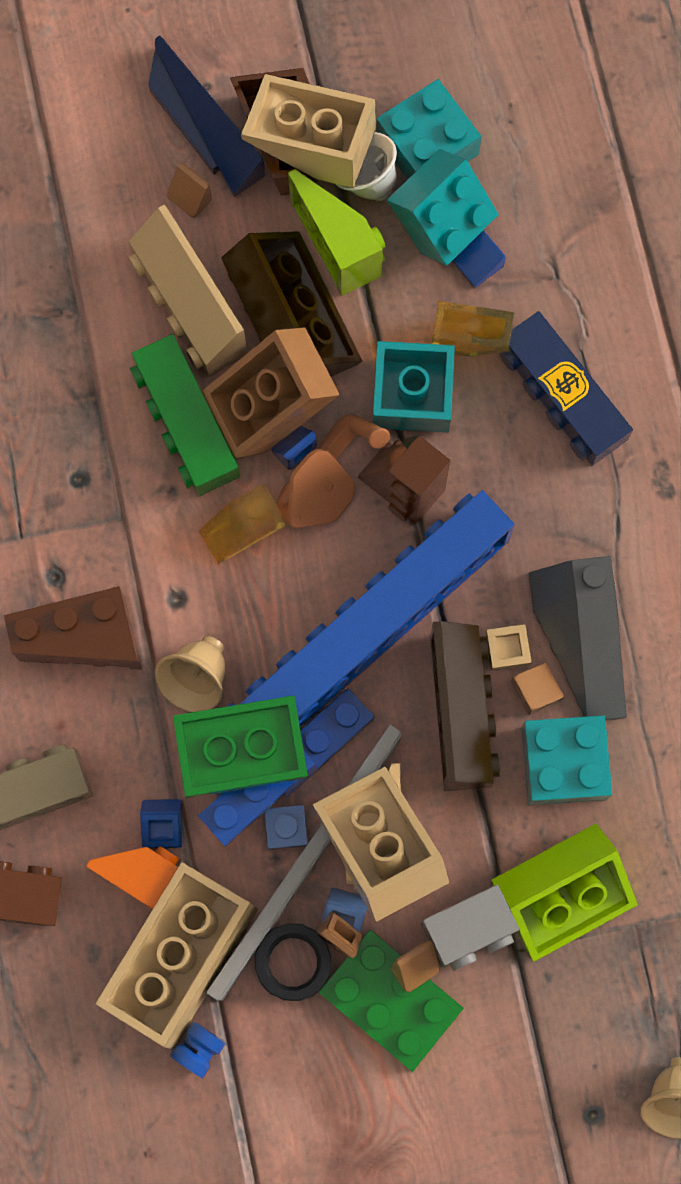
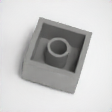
(470, 926)

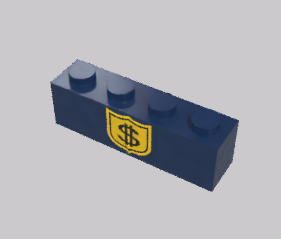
(565, 390)

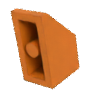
(138, 872)

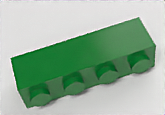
(185, 415)

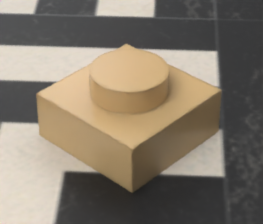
(508, 647)

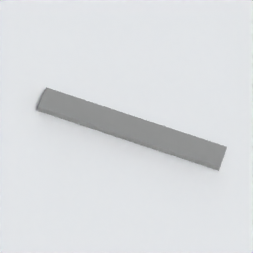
(294, 879)

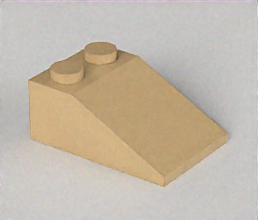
(312, 128)
(382, 844)

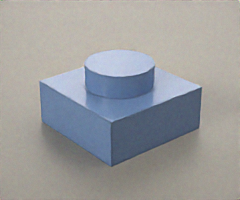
(286, 827)

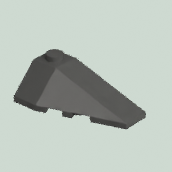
(581, 622)

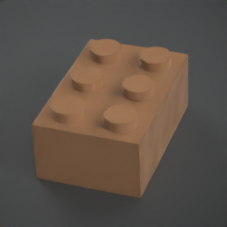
(270, 392)

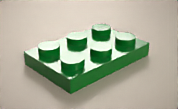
(240, 746)
(376, 1002)

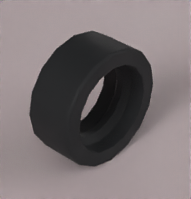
(262, 959)

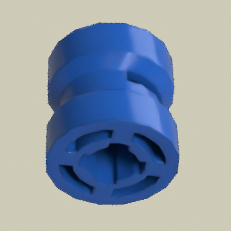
(197, 1039)

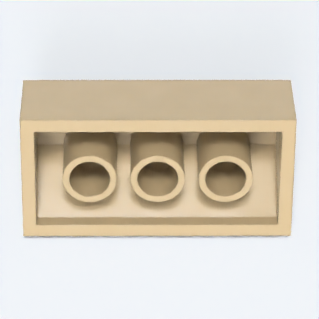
(187, 293)
(176, 956)

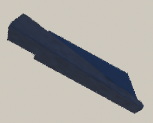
(203, 121)

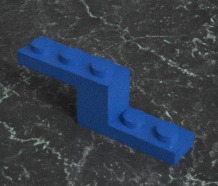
(321, 741)

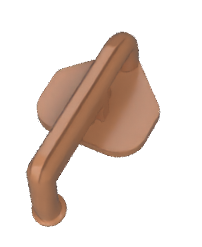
(319, 484)

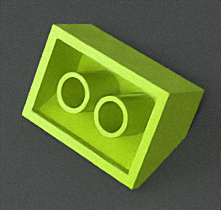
(566, 891)

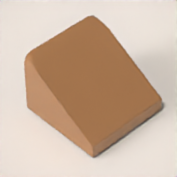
(189, 190)
(537, 688)
(340, 935)
(416, 966)

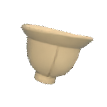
(193, 675)
(663, 1108)

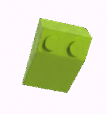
(338, 233)

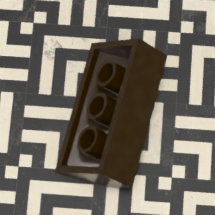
(287, 292)
(462, 707)

